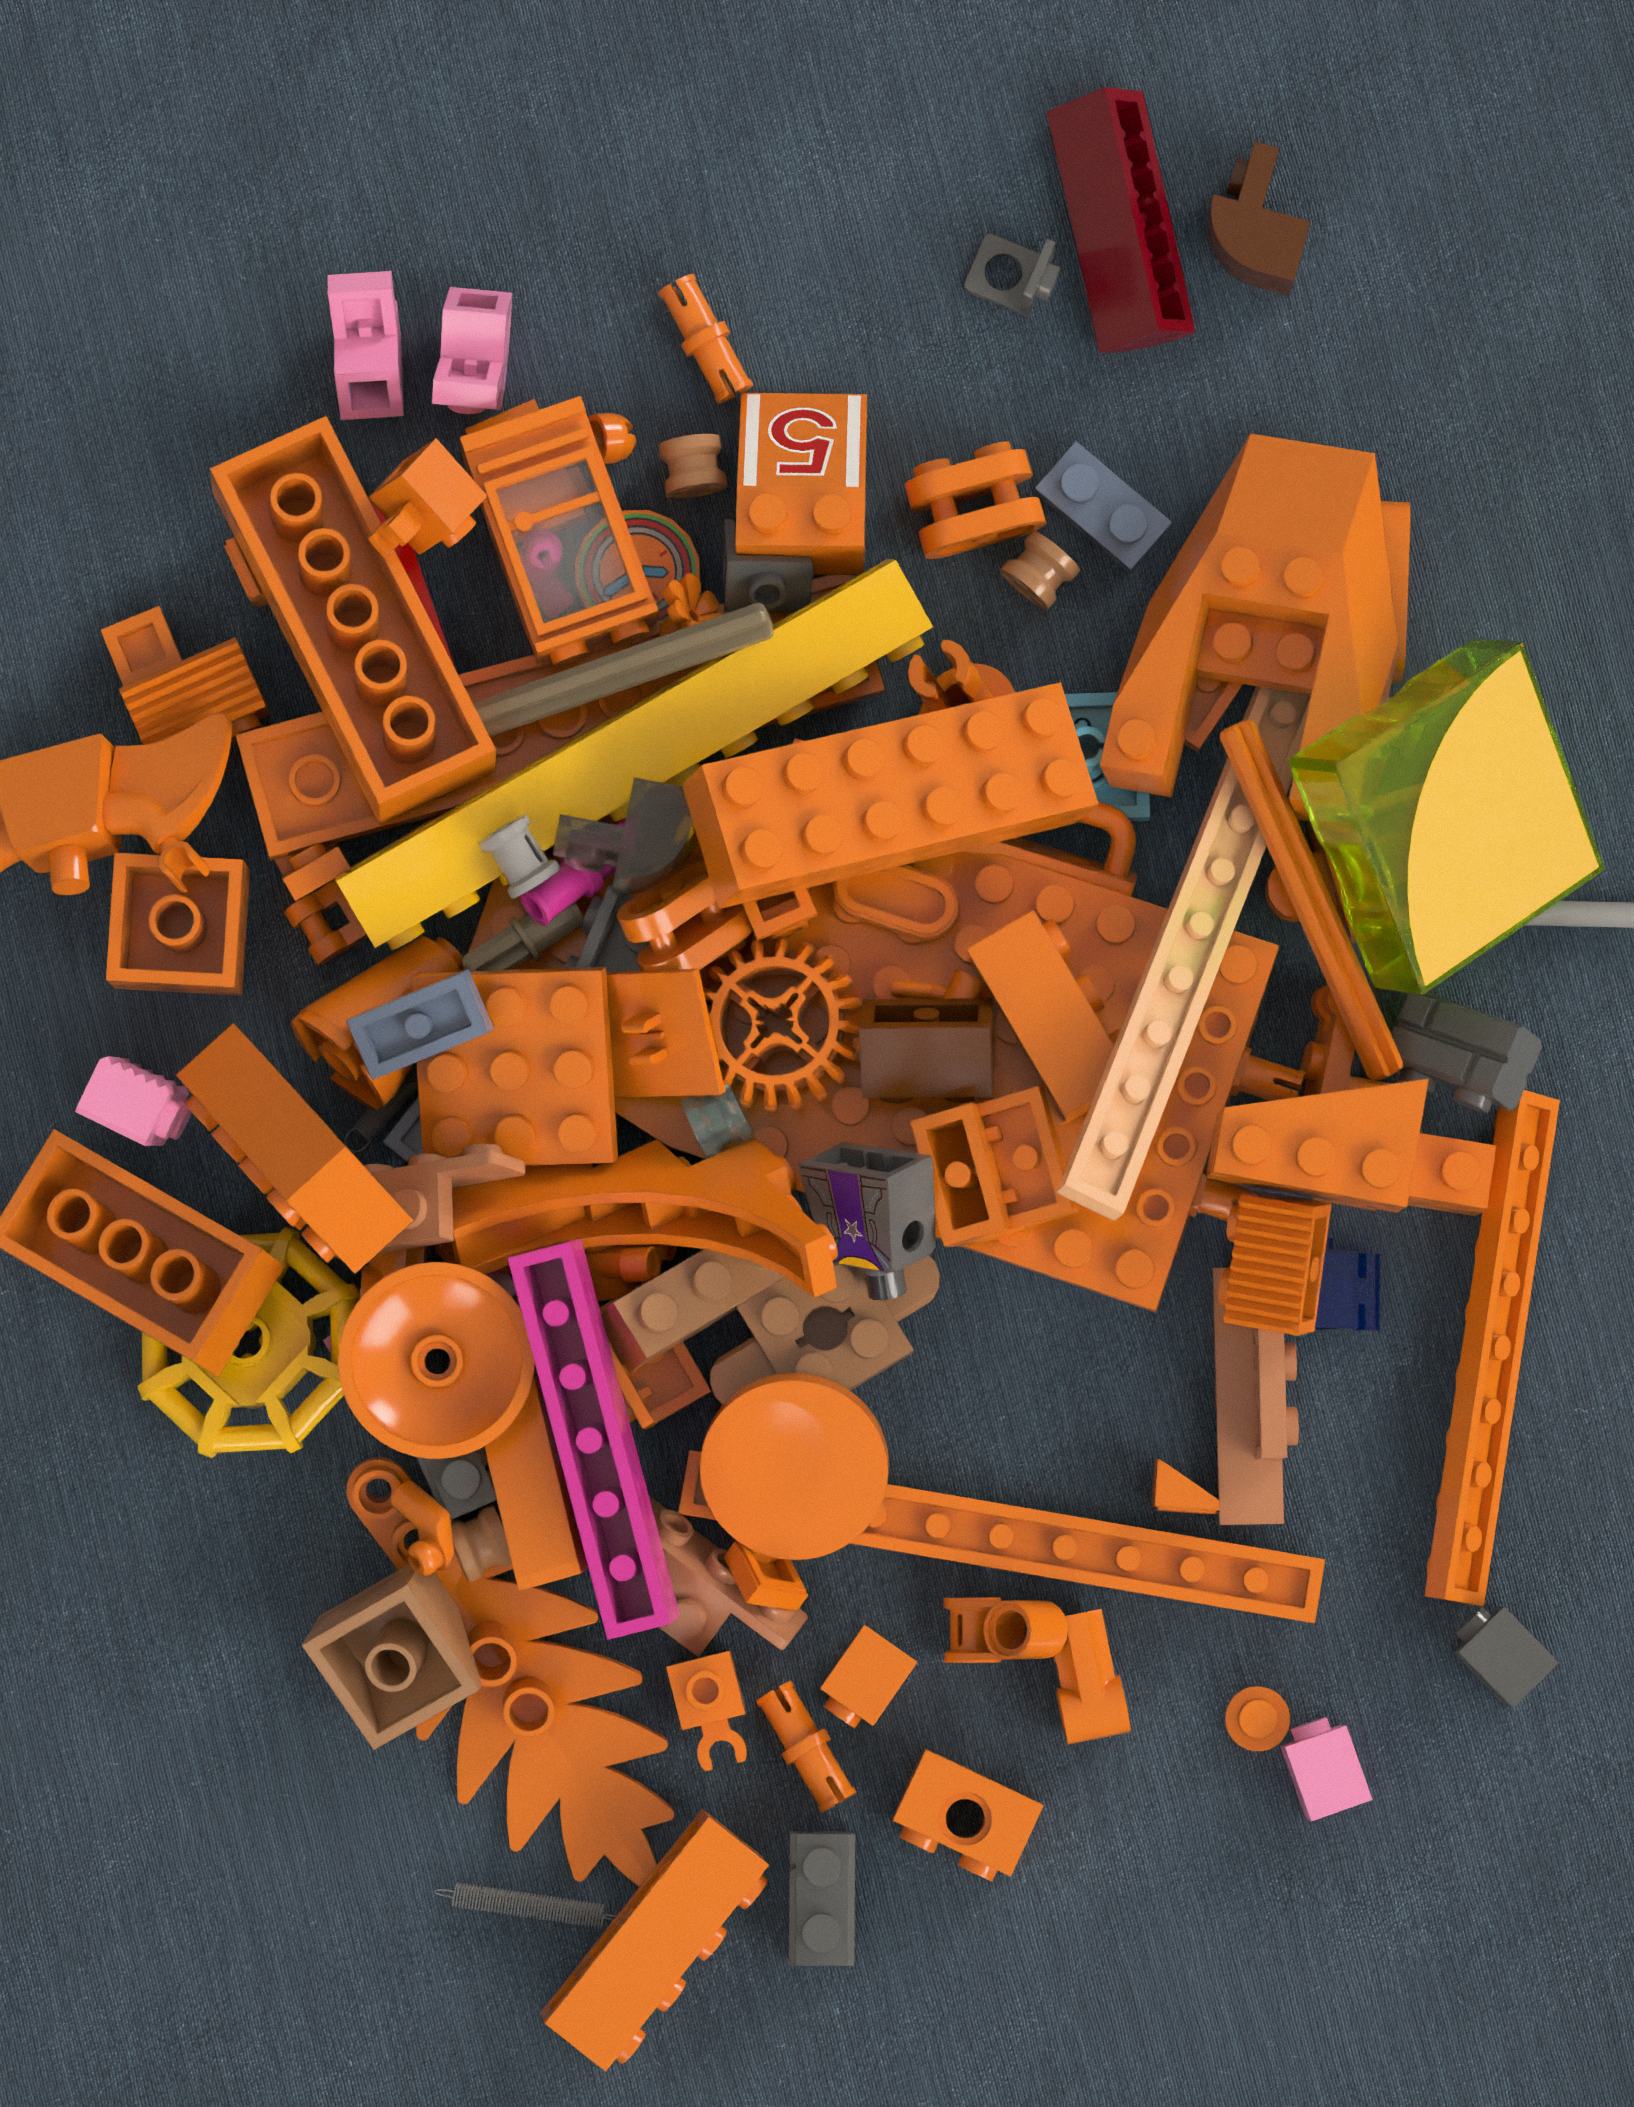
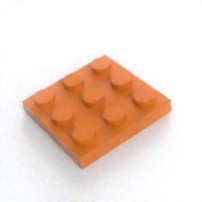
(533, 1081)

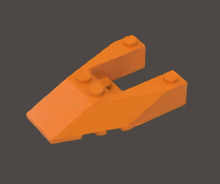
(1267, 592)

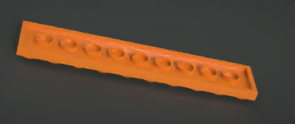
(312, 796)

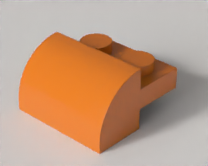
(994, 1167)

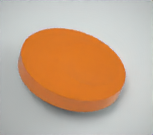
(794, 1466)

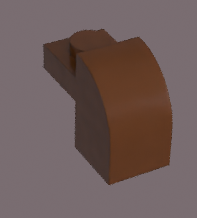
(1250, 240)

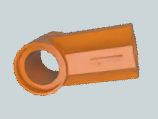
(1089, 1692)

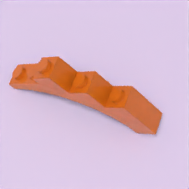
(648, 1196)

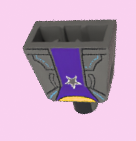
(875, 1209)

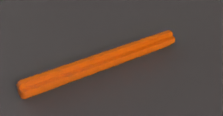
(1311, 900)

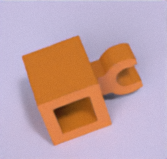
(425, 502)
(707, 1696)

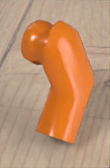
(435, 1543)

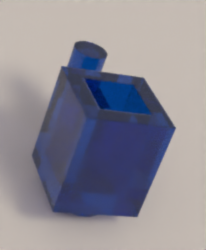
(1349, 1291)

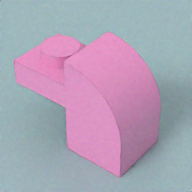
(366, 345)
(473, 350)

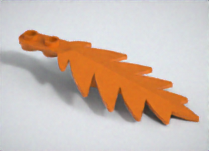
(530, 1700)

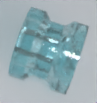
(717, 1120)

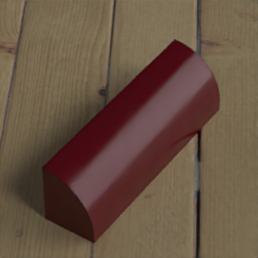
(1120, 220)

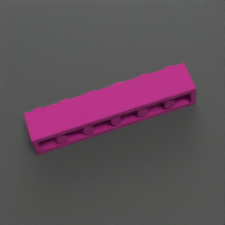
(594, 1439)

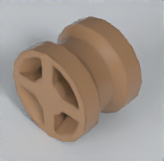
(692, 466)
(1040, 570)
(480, 1543)

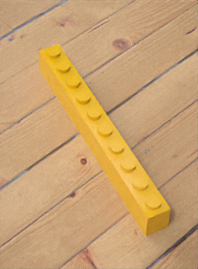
(651, 740)

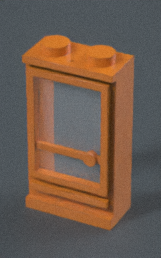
(559, 532)

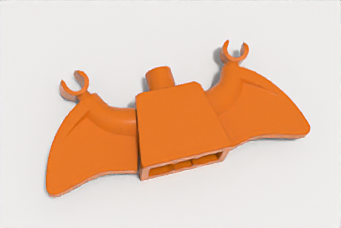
(85, 794)

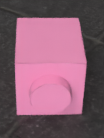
(1325, 1769)

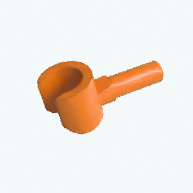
(960, 986)

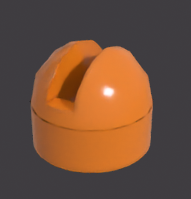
(612, 436)

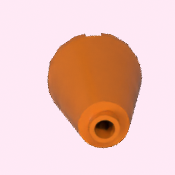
(323, 1024)

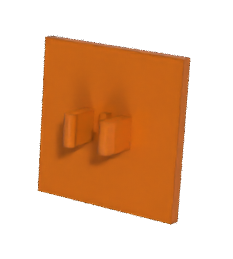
(661, 1035)

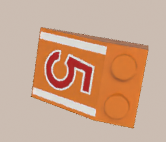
(803, 479)

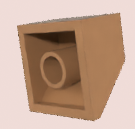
(395, 1654)

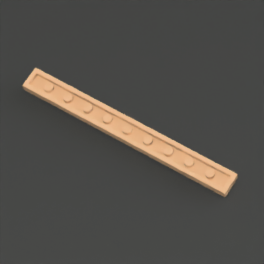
(1178, 974)

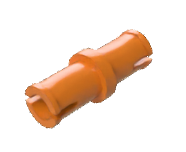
(705, 338)
(806, 1746)

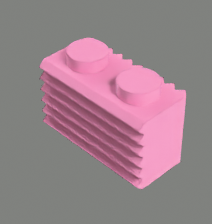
(135, 1102)

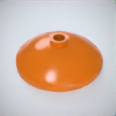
(387, 1349)

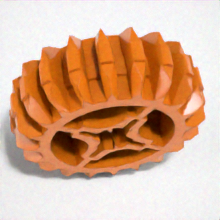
(795, 1000)

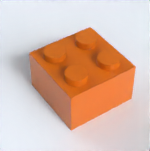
(177, 937)

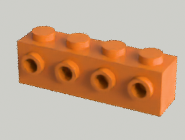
(655, 1940)

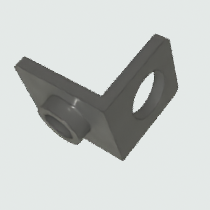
(1036, 281)
(775, 581)

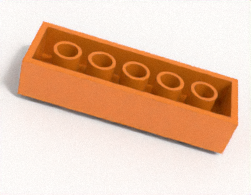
(353, 620)
(889, 794)

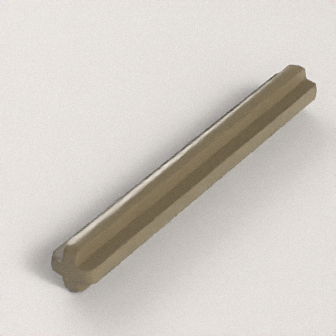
(625, 669)

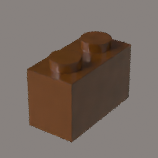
(927, 1049)

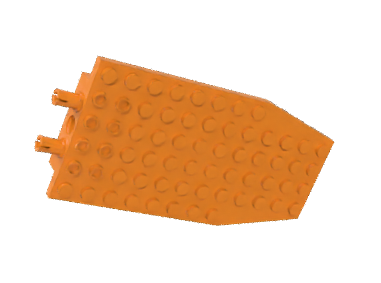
(1108, 943)

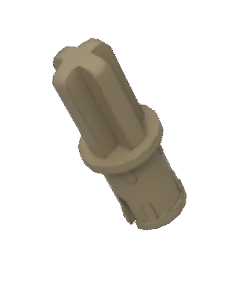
(522, 941)

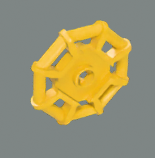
(271, 1372)

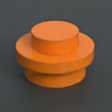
(1257, 1718)

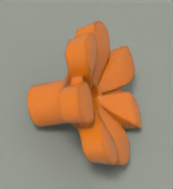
(687, 604)

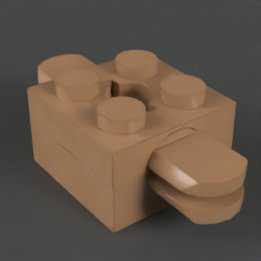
(828, 1336)

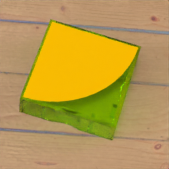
(1447, 815)

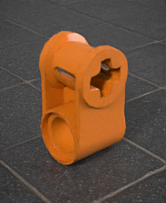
(994, 1630)

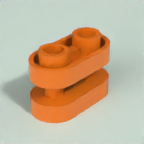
(993, 471)
(683, 922)

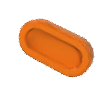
(901, 901)

